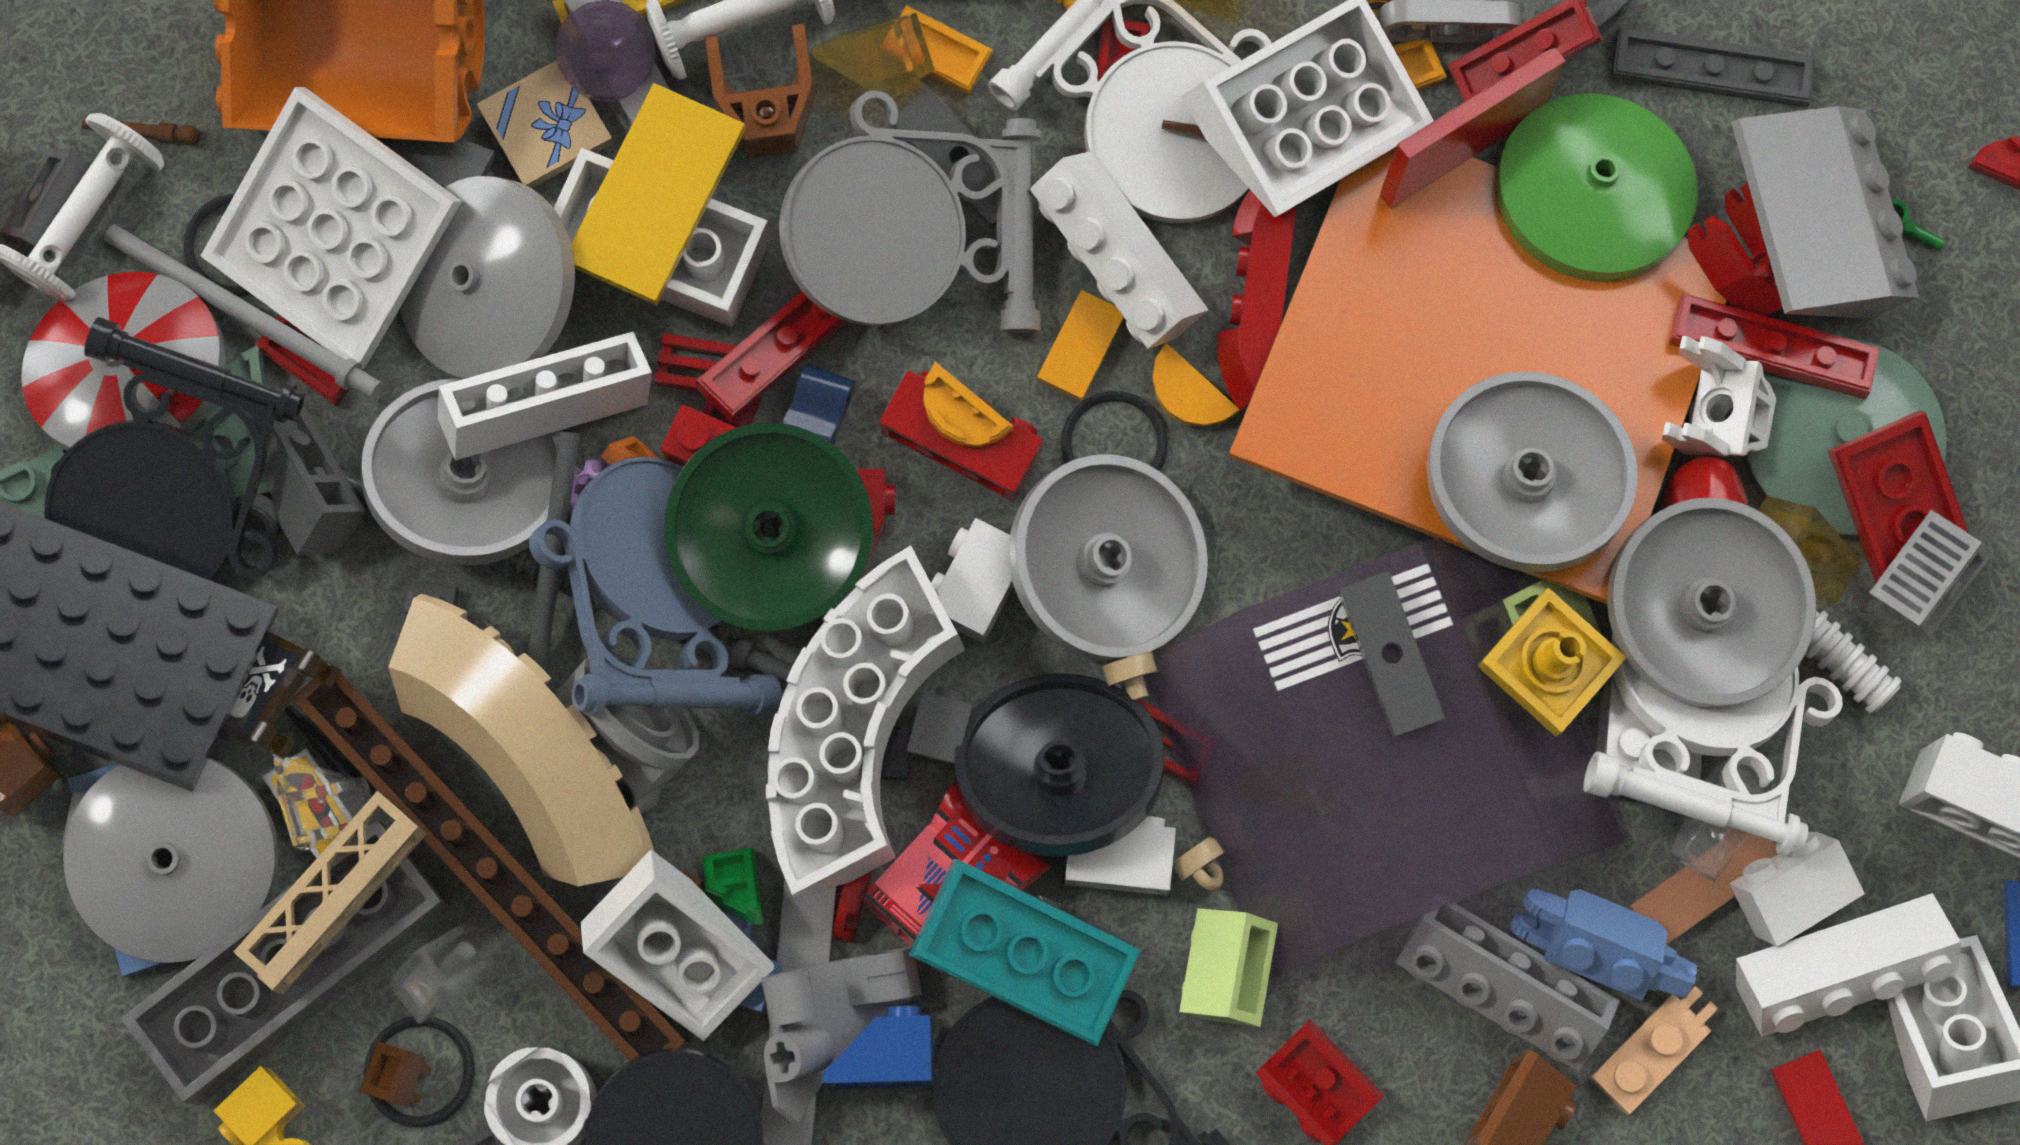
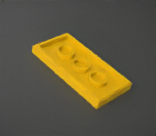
(655, 193)

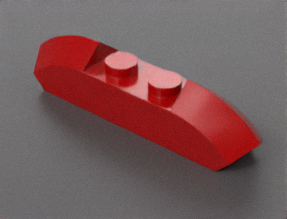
(1260, 308)

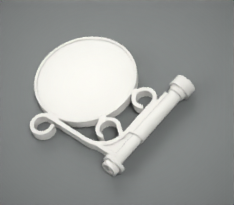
(1156, 169)
(1716, 732)

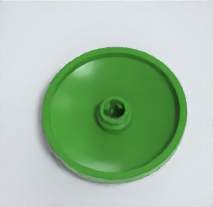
(1596, 187)

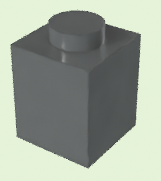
(939, 727)

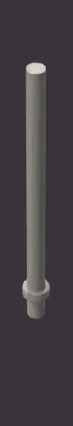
(346, 372)

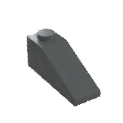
(309, 489)

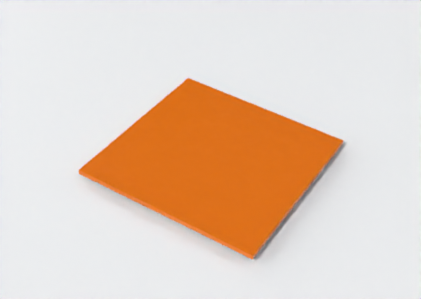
(1426, 303)

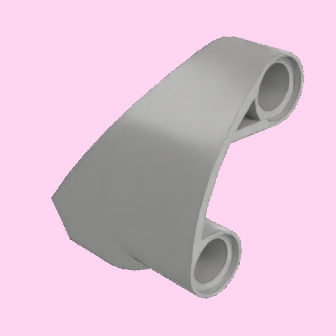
(821, 1012)

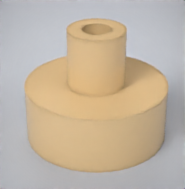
(1131, 673)

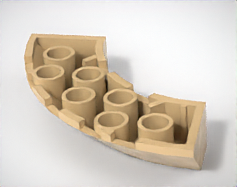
(522, 738)

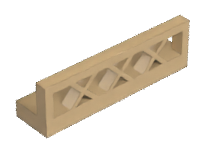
(339, 900)

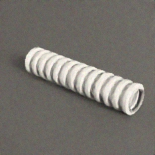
(1851, 665)

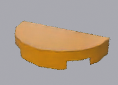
(1188, 394)
(960, 413)

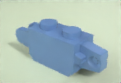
(1604, 943)

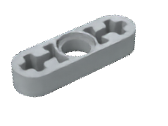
(1448, 20)

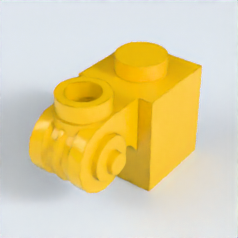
(259, 1111)

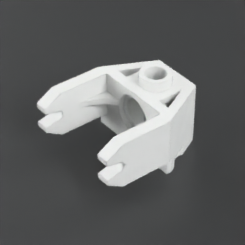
(1724, 384)

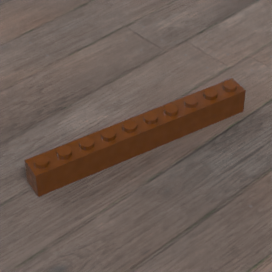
(485, 866)

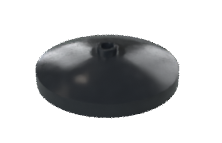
(1059, 764)

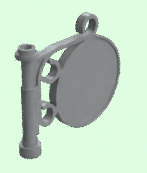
(882, 228)

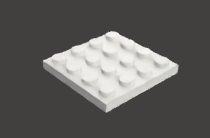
(330, 227)

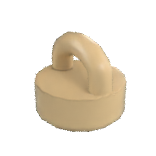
(1196, 859)

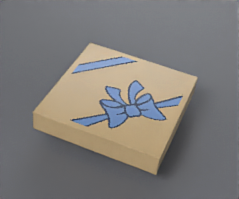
(543, 125)

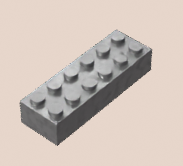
(224, 1018)

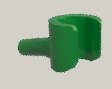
(1912, 229)

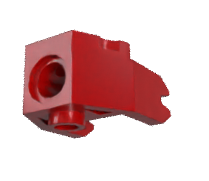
(1737, 277)

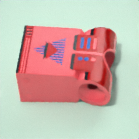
(912, 881)

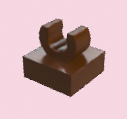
(394, 1075)

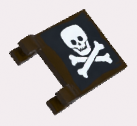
(270, 688)

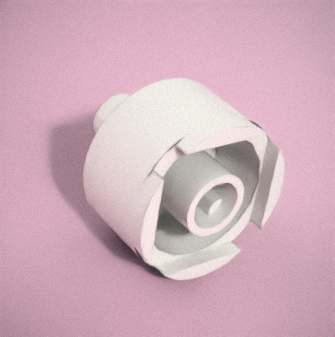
(512, 1091)

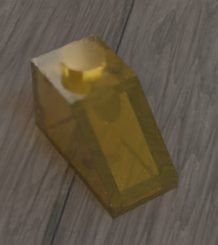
(880, 55)
(1823, 549)

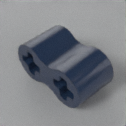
(820, 402)

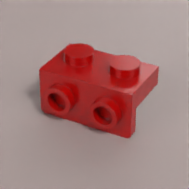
(1318, 1085)

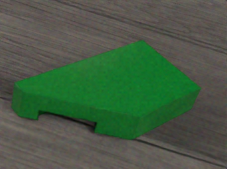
(734, 884)

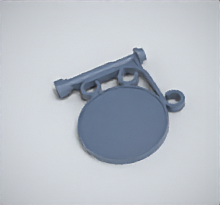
(623, 560)

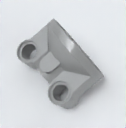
(640, 740)

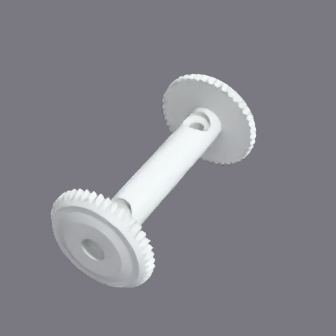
(713, 21)
(81, 206)

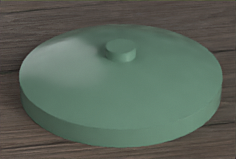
(1817, 419)

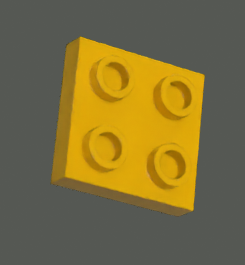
(1552, 662)

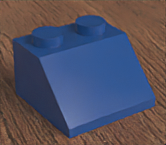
(887, 1054)

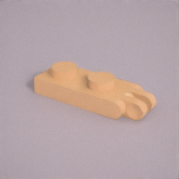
(1653, 1050)

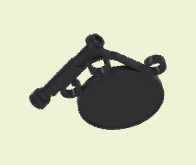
(159, 485)
(1032, 1084)

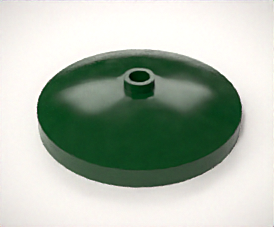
(720, 517)

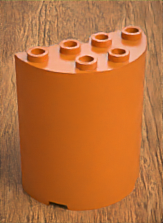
(379, 62)

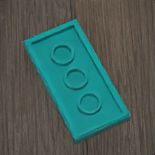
(1024, 952)

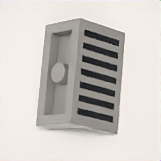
(1931, 572)

